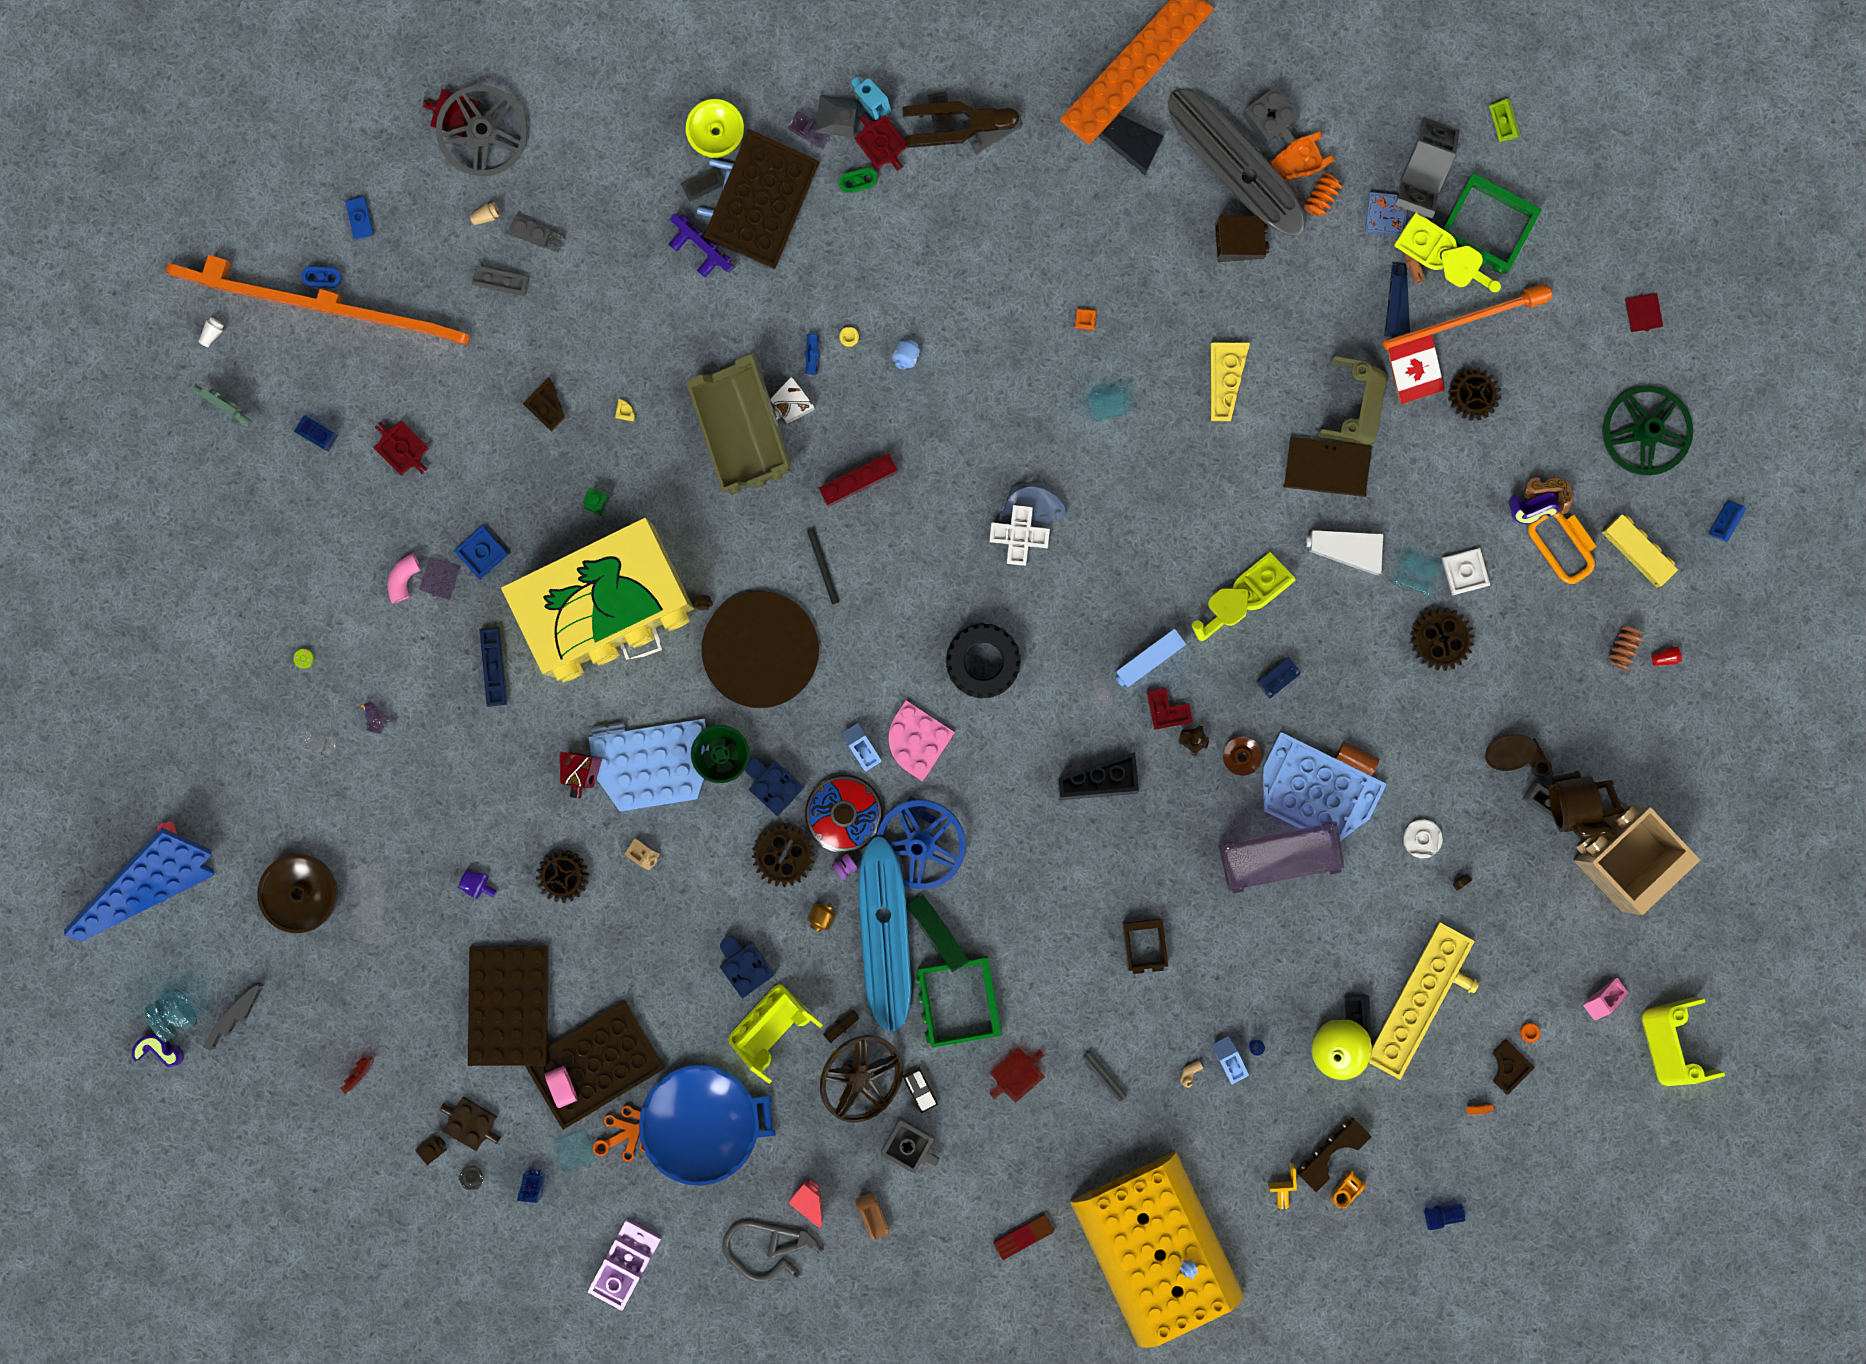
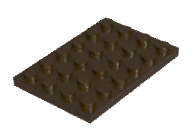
(761, 199)
(508, 1006)
(602, 1063)

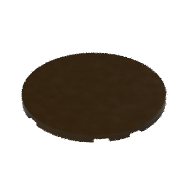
(760, 649)

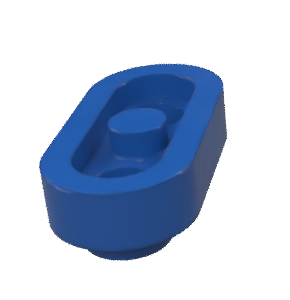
(322, 277)

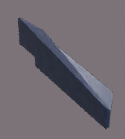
(1398, 304)

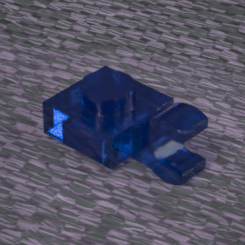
(919, 812)

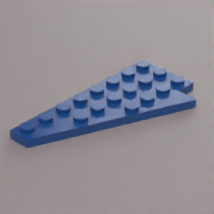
(151, 877)

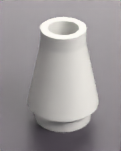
(211, 331)

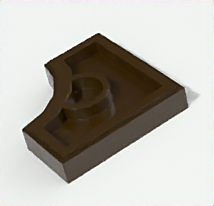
(1511, 1067)

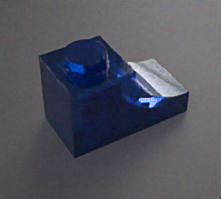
(316, 433)
(531, 1186)

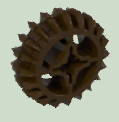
(1486, 382)
(558, 867)

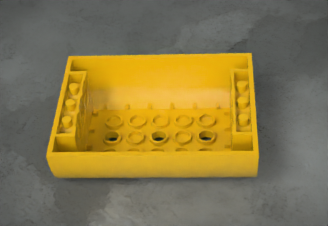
(1128, 1249)

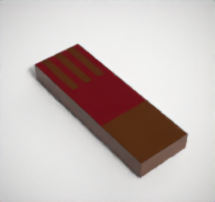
(1023, 1236)

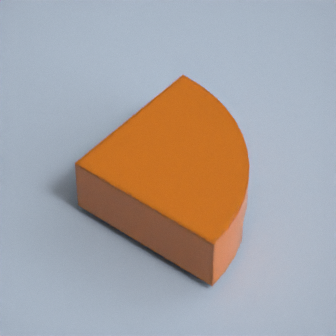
(1485, 1108)

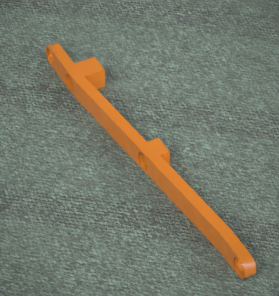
(217, 270)

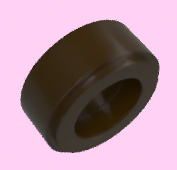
(1462, 881)

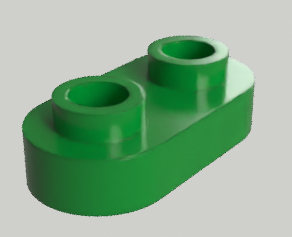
(857, 178)

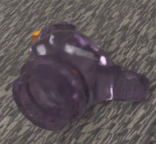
(375, 718)

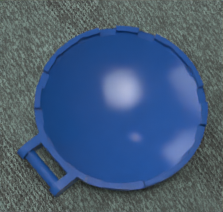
(701, 1125)

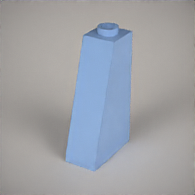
(1149, 659)

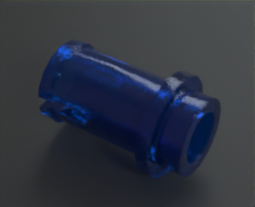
(1260, 1050)

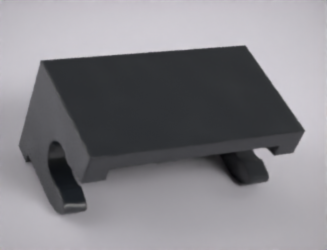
(1359, 1010)

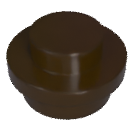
(703, 602)

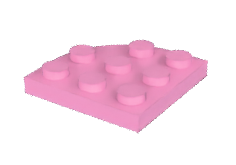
(917, 740)

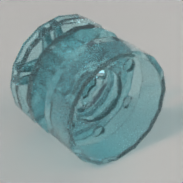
(170, 1015)

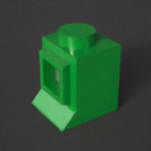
(595, 501)

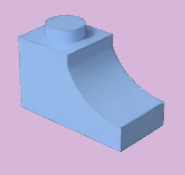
(861, 747)
(1230, 1060)

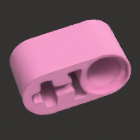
(561, 1086)

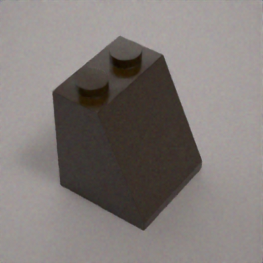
(1240, 238)

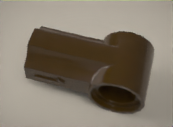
(1540, 758)

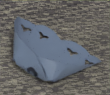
(1036, 496)

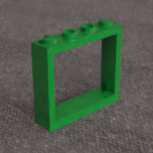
(1506, 198)
(927, 1015)

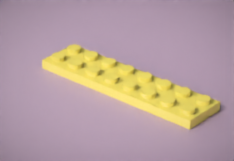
(1419, 1000)

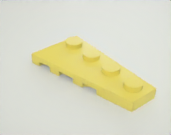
(1225, 377)

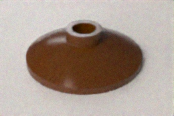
(1252, 753)

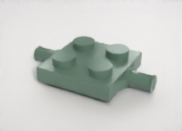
(219, 401)

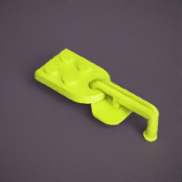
(1425, 242)
(1261, 581)

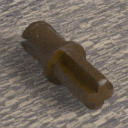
(841, 1026)

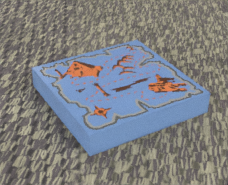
(1384, 215)

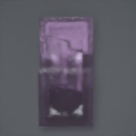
(805, 128)

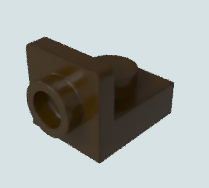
(431, 1149)

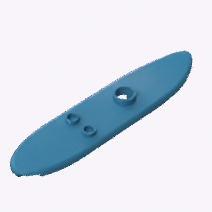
(884, 942)

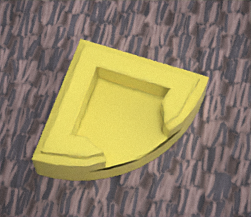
(624, 411)

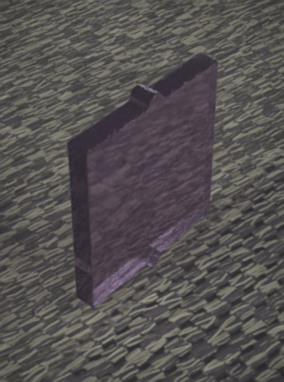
(439, 578)

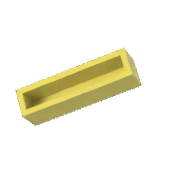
(1639, 550)

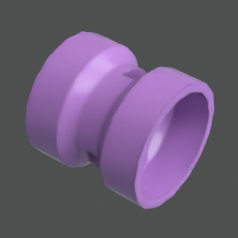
(841, 870)

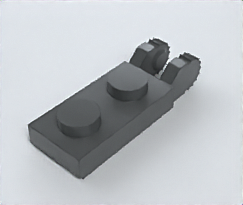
(534, 233)

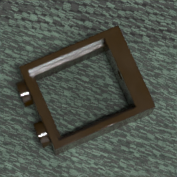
(1141, 925)

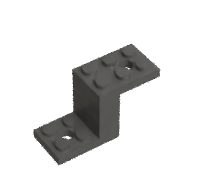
(1427, 168)

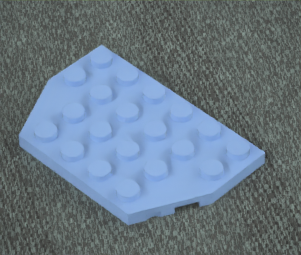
(649, 765)
(1316, 788)

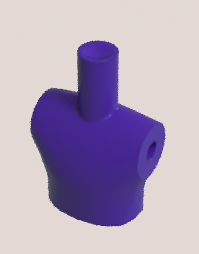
(474, 884)

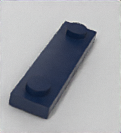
(493, 666)

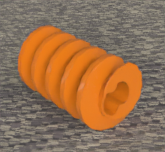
(1322, 195)

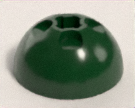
(720, 739)

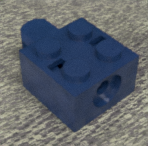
(773, 785)
(743, 966)

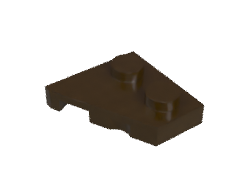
(546, 405)

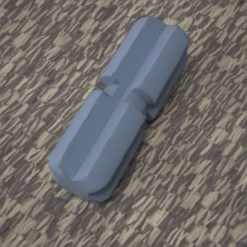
(604, 729)

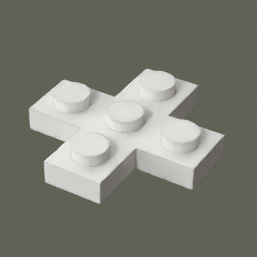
(1019, 535)

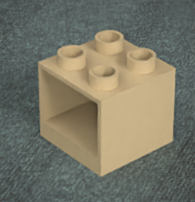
(1638, 861)

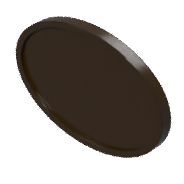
(1511, 752)

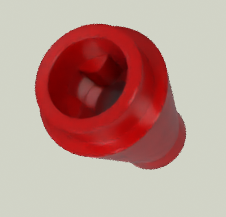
(1669, 656)

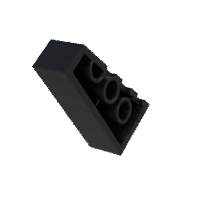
(1132, 141)
(1101, 780)

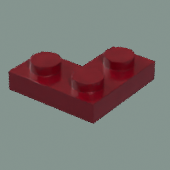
(1164, 715)

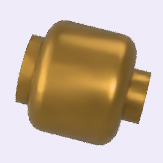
(821, 917)

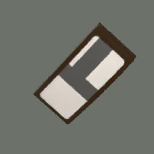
(920, 1090)

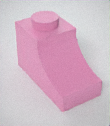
(1606, 999)

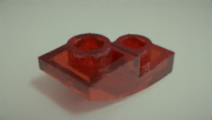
(360, 1071)

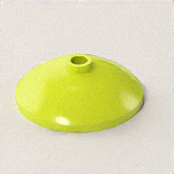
(714, 115)

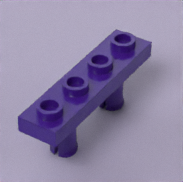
(687, 232)

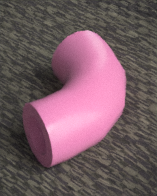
(399, 577)

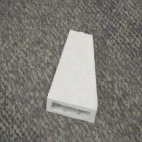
(1353, 549)

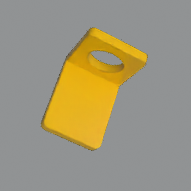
(1283, 1188)

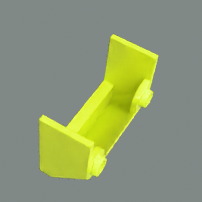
(766, 1025)
(1664, 1044)

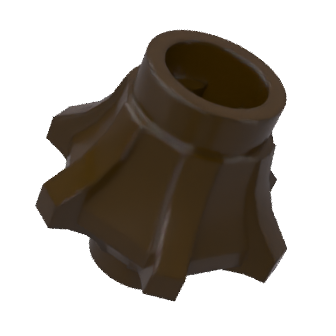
(1194, 739)

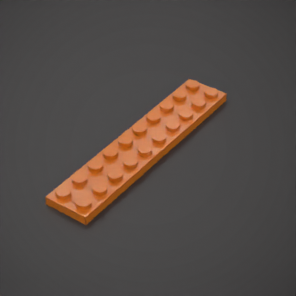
(1135, 67)

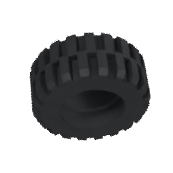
(983, 634)

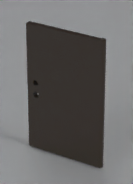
(1322, 468)

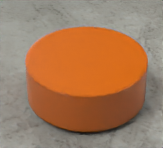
(1530, 1032)

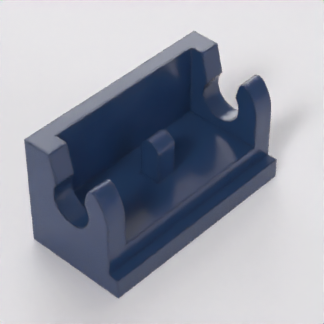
(1278, 677)

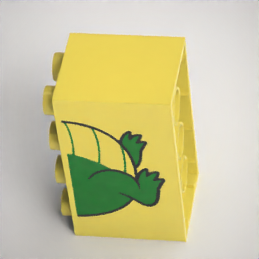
(599, 601)

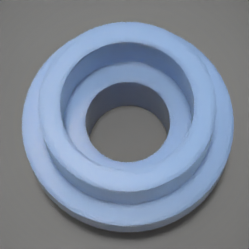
(1188, 1268)

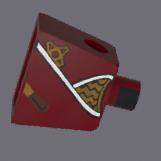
(578, 771)

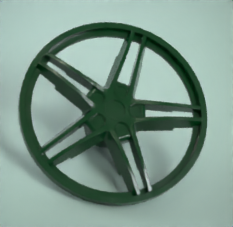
(1647, 430)

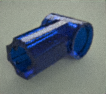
(1442, 1216)

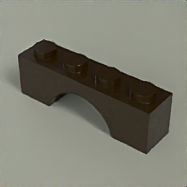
(1349, 1136)

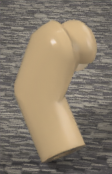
(1188, 1073)

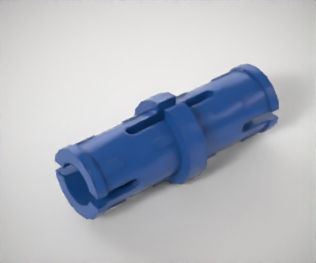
(812, 354)

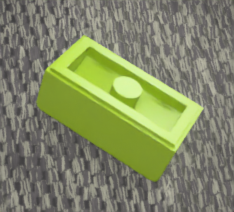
(1504, 120)

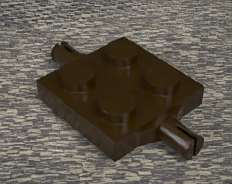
(469, 1123)

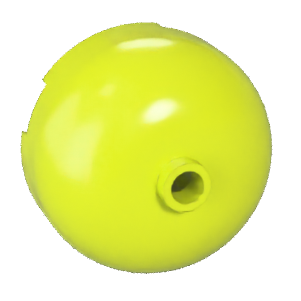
(1348, 1041)

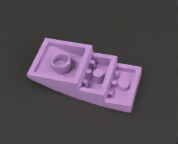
(624, 1264)

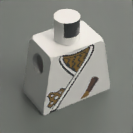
(791, 402)

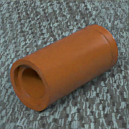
(1357, 758)

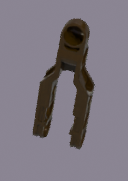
(981, 121)

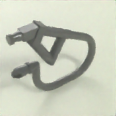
(773, 1251)

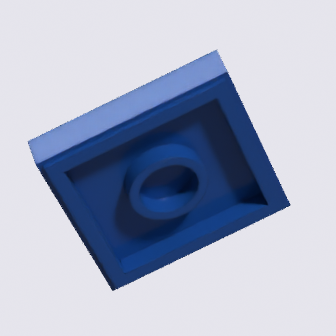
(481, 552)

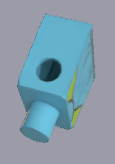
(871, 98)

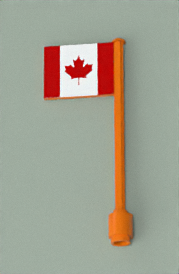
(1414, 353)

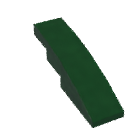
(937, 933)

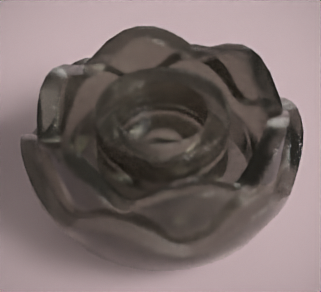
(471, 1184)

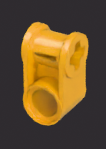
(1348, 1188)

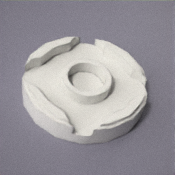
(1416, 835)

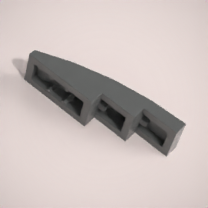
(238, 1011)

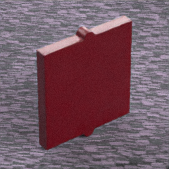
(1644, 313)

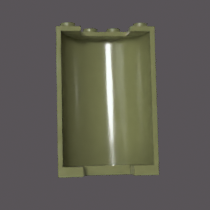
(739, 426)

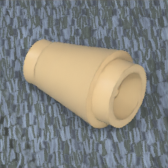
(486, 213)

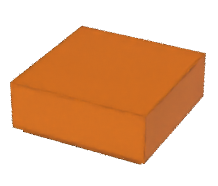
(1085, 319)

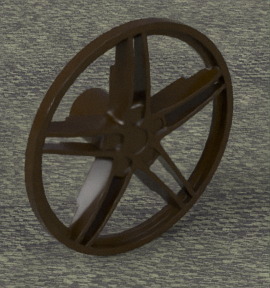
(860, 1077)

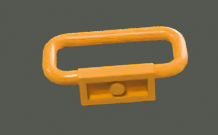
(1579, 538)

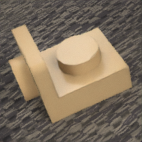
(642, 854)

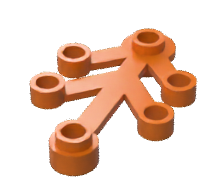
(631, 1131)

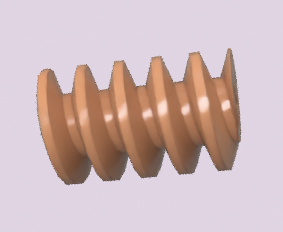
(1625, 647)

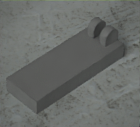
(983, 140)
(499, 280)

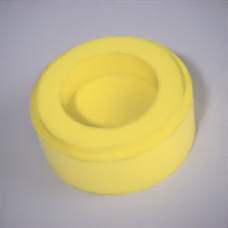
(849, 336)

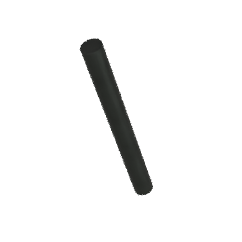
(823, 566)

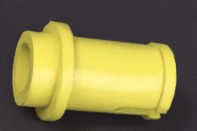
(1466, 982)

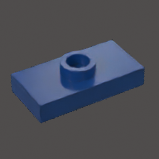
(359, 218)
(1727, 521)

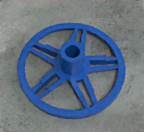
(921, 843)

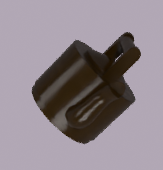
(1578, 805)

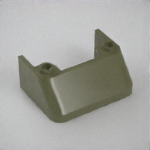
(1366, 428)

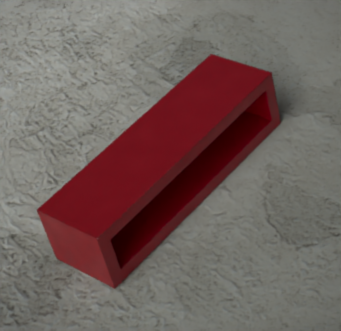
(858, 480)

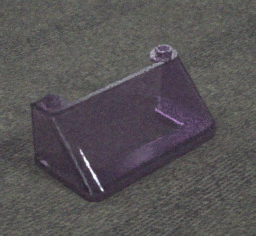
(1282, 856)

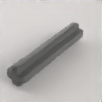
(1104, 1076)

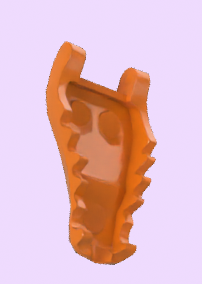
(1301, 158)

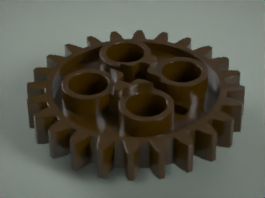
(1425, 645)
(767, 846)

